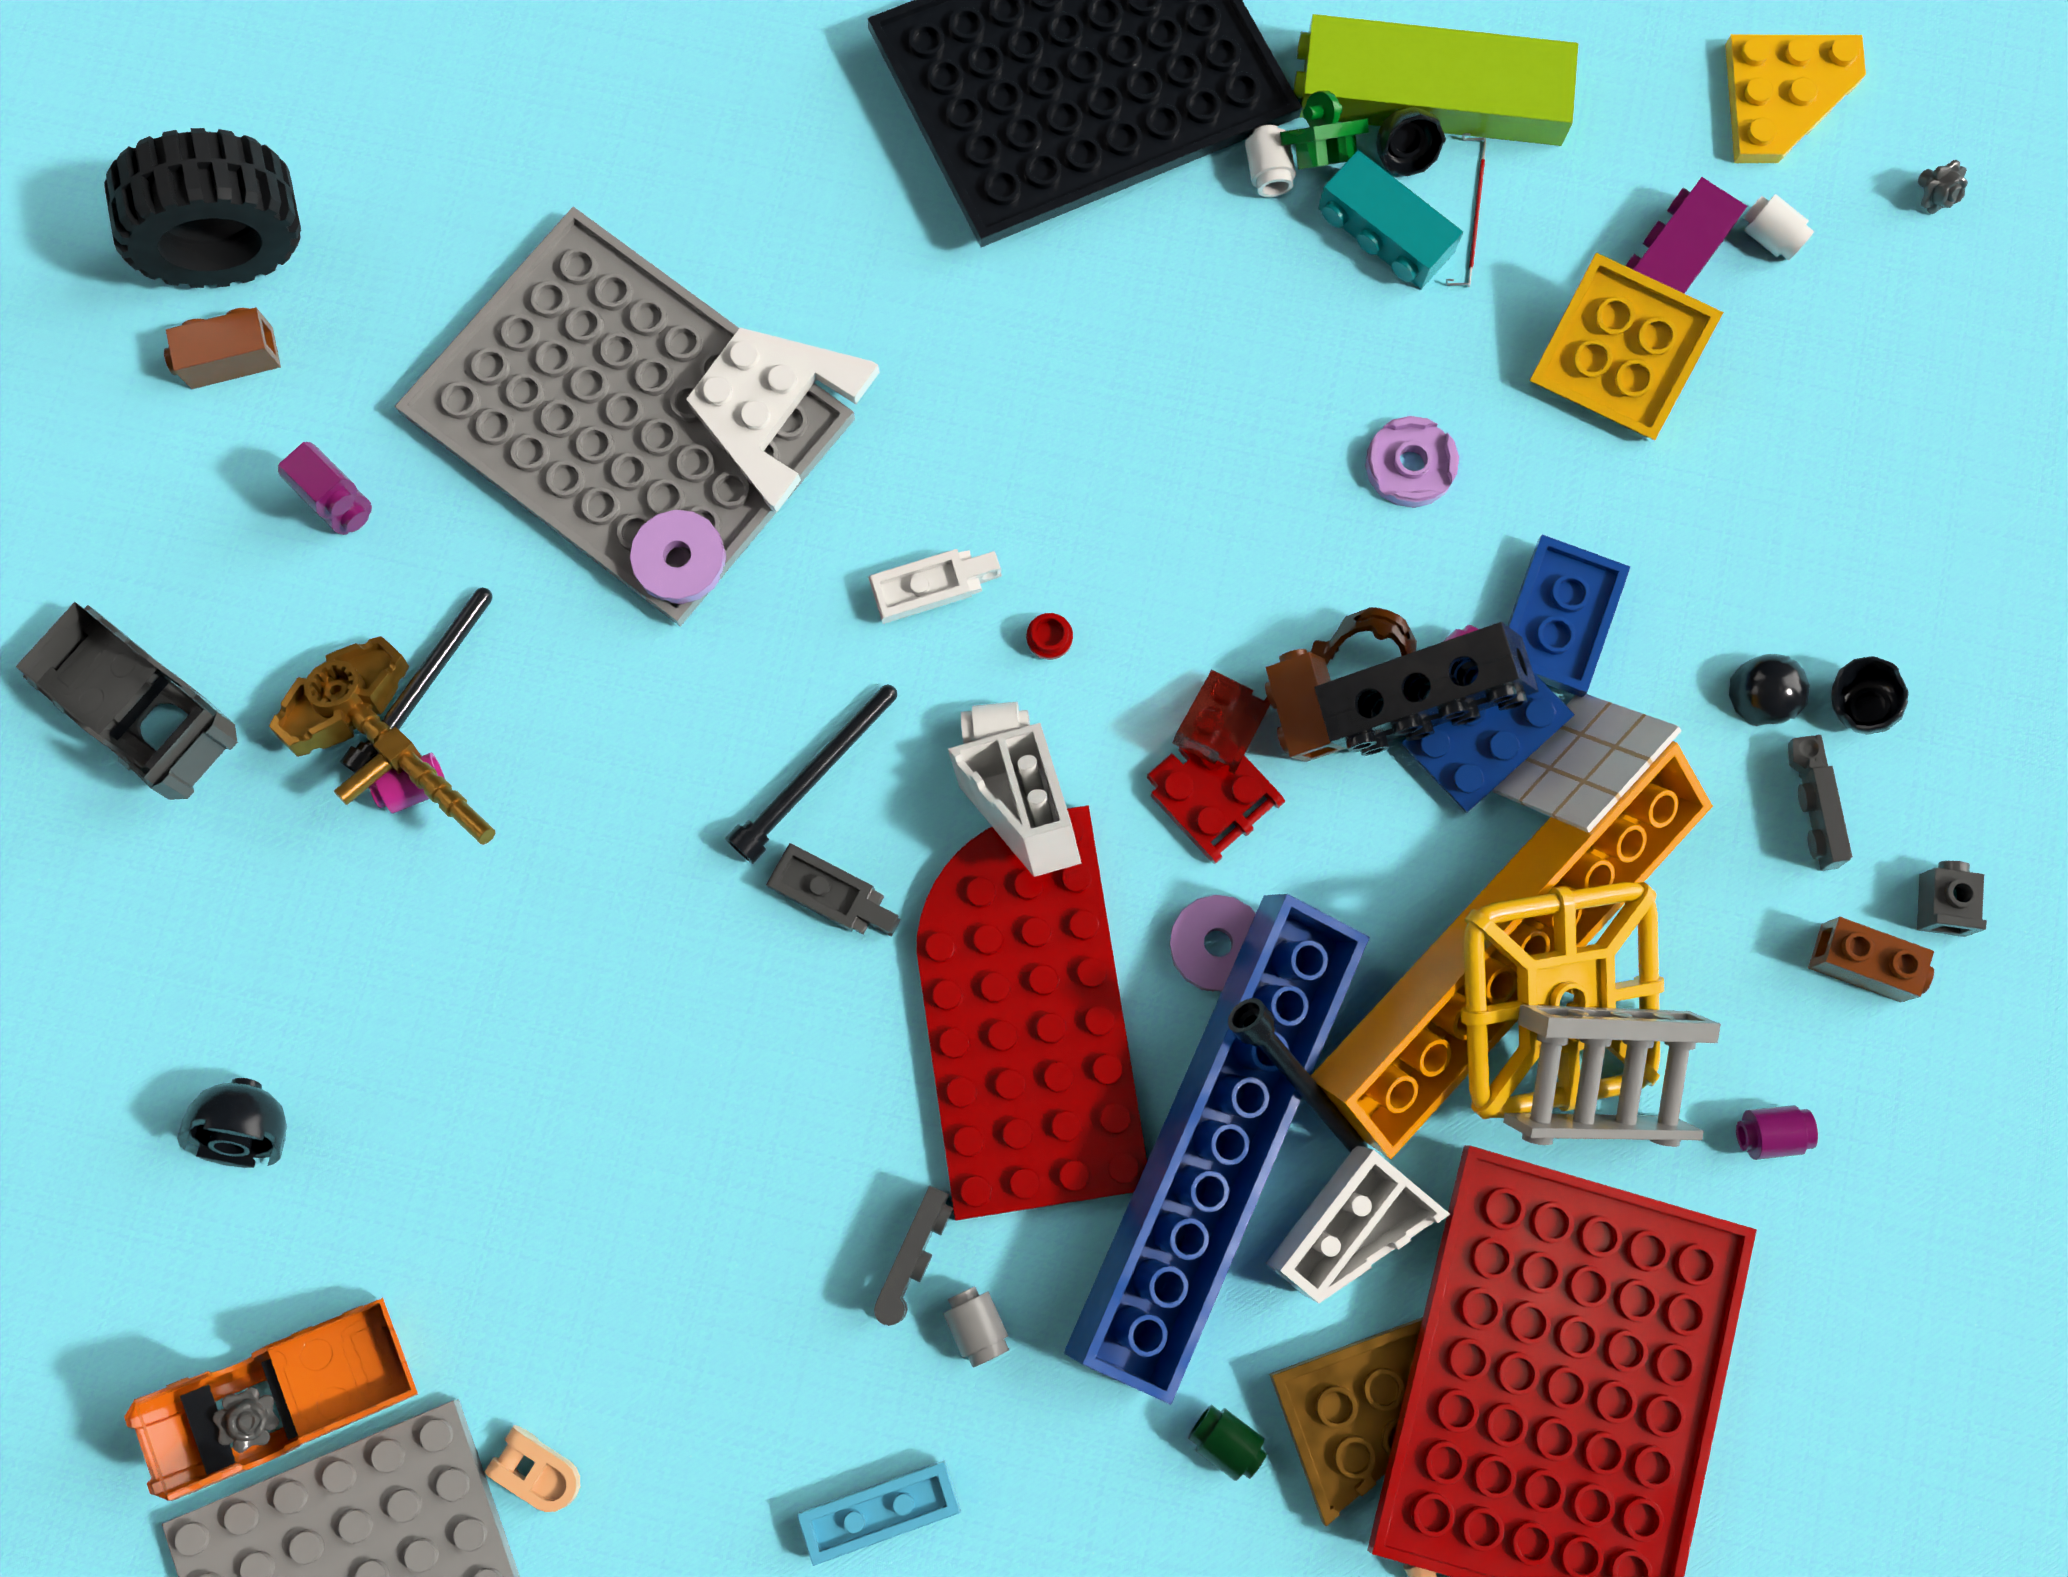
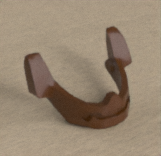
(1379, 621)

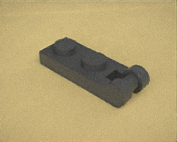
(912, 1257)

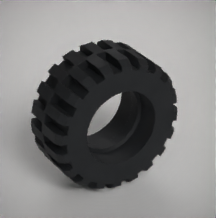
(202, 208)

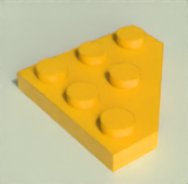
(1786, 88)

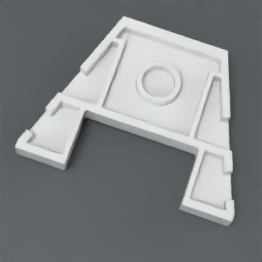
(755, 391)

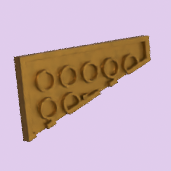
(1347, 1413)

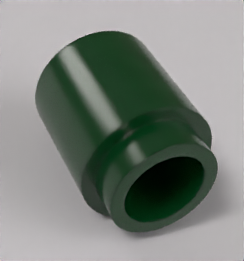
(1228, 1443)

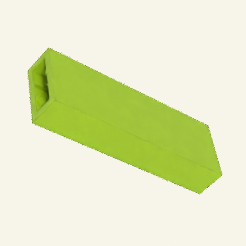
(1465, 78)

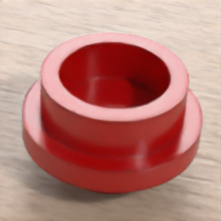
(1049, 636)

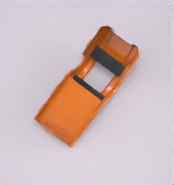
(318, 1383)

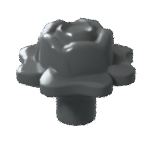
(1943, 186)
(245, 1419)

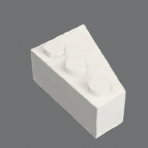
(1020, 796)

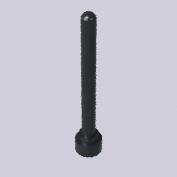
(357, 757)
(751, 837)
(1255, 1026)

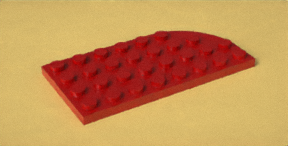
(1027, 1031)

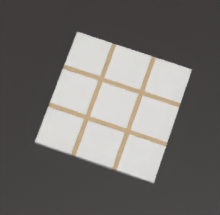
(1588, 762)

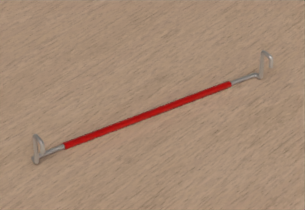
(1477, 209)

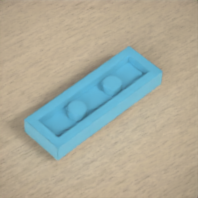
(878, 1512)

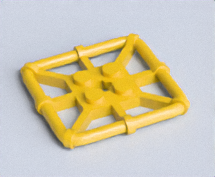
(1544, 979)

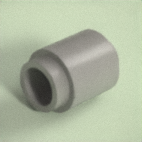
(976, 1326)

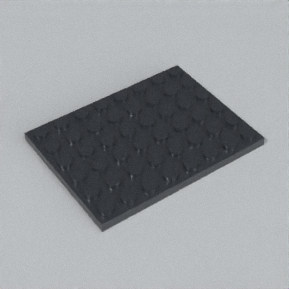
(1075, 97)

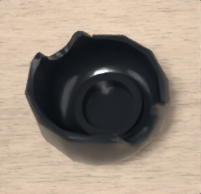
(1409, 141)
(1769, 689)
(1869, 695)

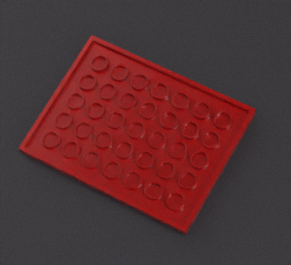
(1562, 1380)

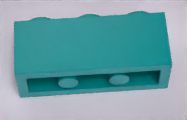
(1389, 220)

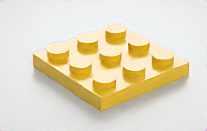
(1625, 346)

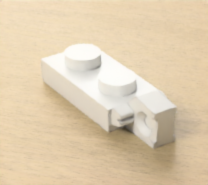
(931, 583)

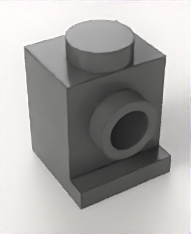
(1941, 910)

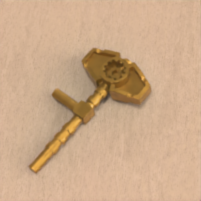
(348, 696)

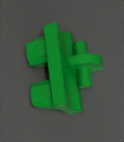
(1325, 139)

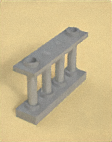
(1597, 1029)

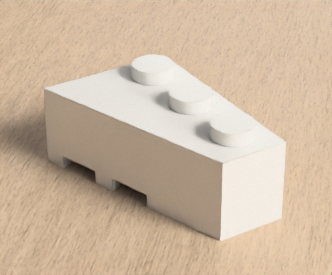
(1352, 1224)

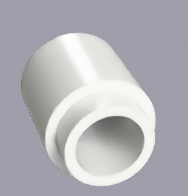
(1270, 162)
(1777, 226)
(992, 720)

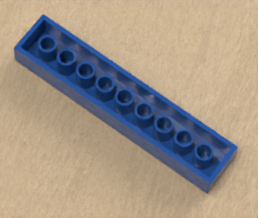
(1214, 1153)

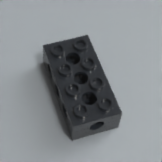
(1391, 699)

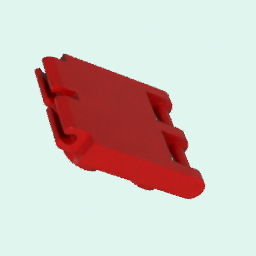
(1209, 798)

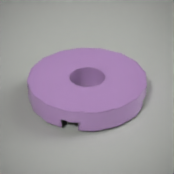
(1407, 486)
(662, 535)
(1188, 937)

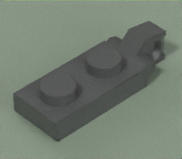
(1821, 799)
(831, 892)

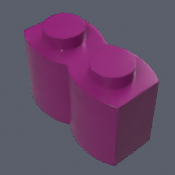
(325, 488)

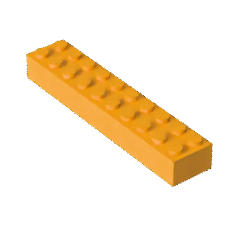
(1413, 1041)

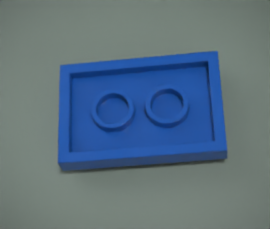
(1566, 612)
(1482, 753)

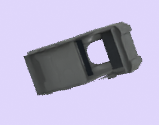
(111, 688)

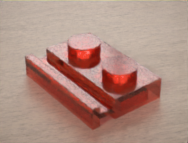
(1221, 721)

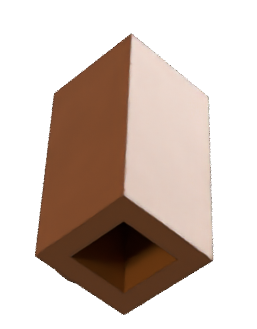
(221, 348)
(1294, 697)
(1872, 960)

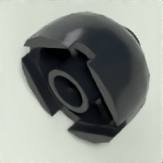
(235, 1124)

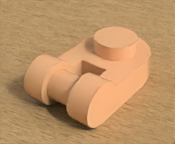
(550, 1482)

